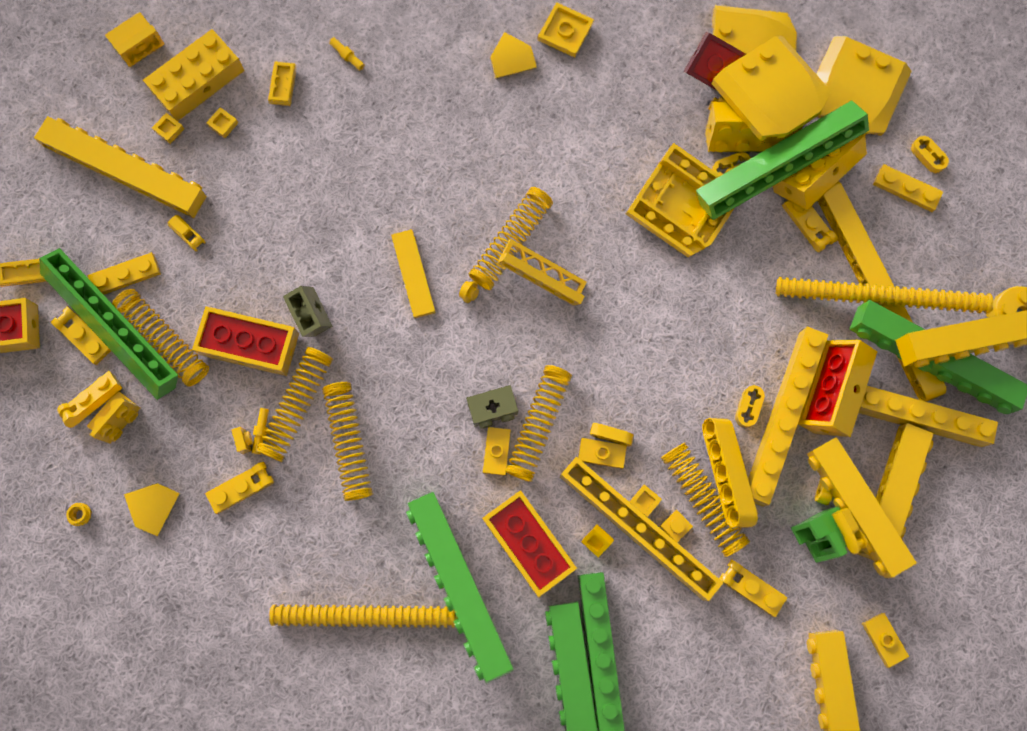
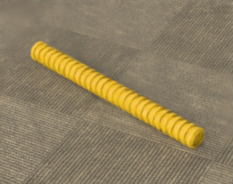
(886, 295)
(361, 616)

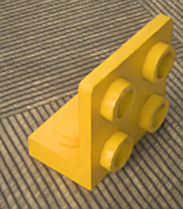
(134, 39)
(113, 417)

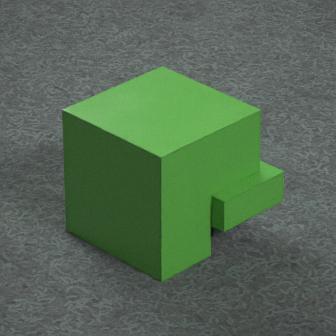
(821, 536)

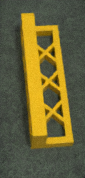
(540, 277)

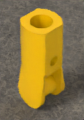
(185, 231)
(851, 533)

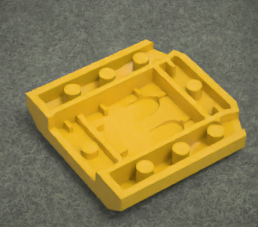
(751, 27)
(866, 78)
(772, 89)
(671, 205)

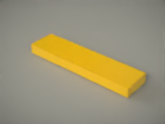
(413, 274)

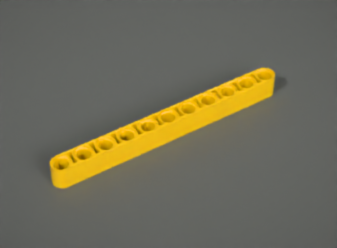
(870, 270)

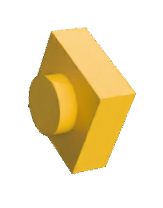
(222, 122)
(168, 128)
(242, 440)
(645, 500)
(676, 526)
(597, 540)

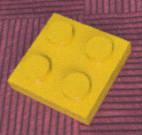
(565, 29)

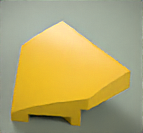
(511, 57)
(151, 506)

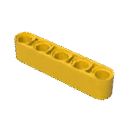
(729, 473)

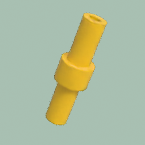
(346, 53)
(259, 430)

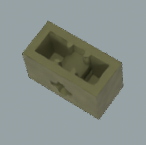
(307, 311)
(499, 397)

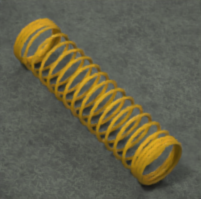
(533, 193)
(315, 355)
(189, 372)
(560, 376)
(337, 389)
(670, 456)

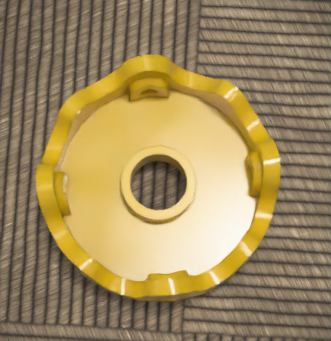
(1009, 301)

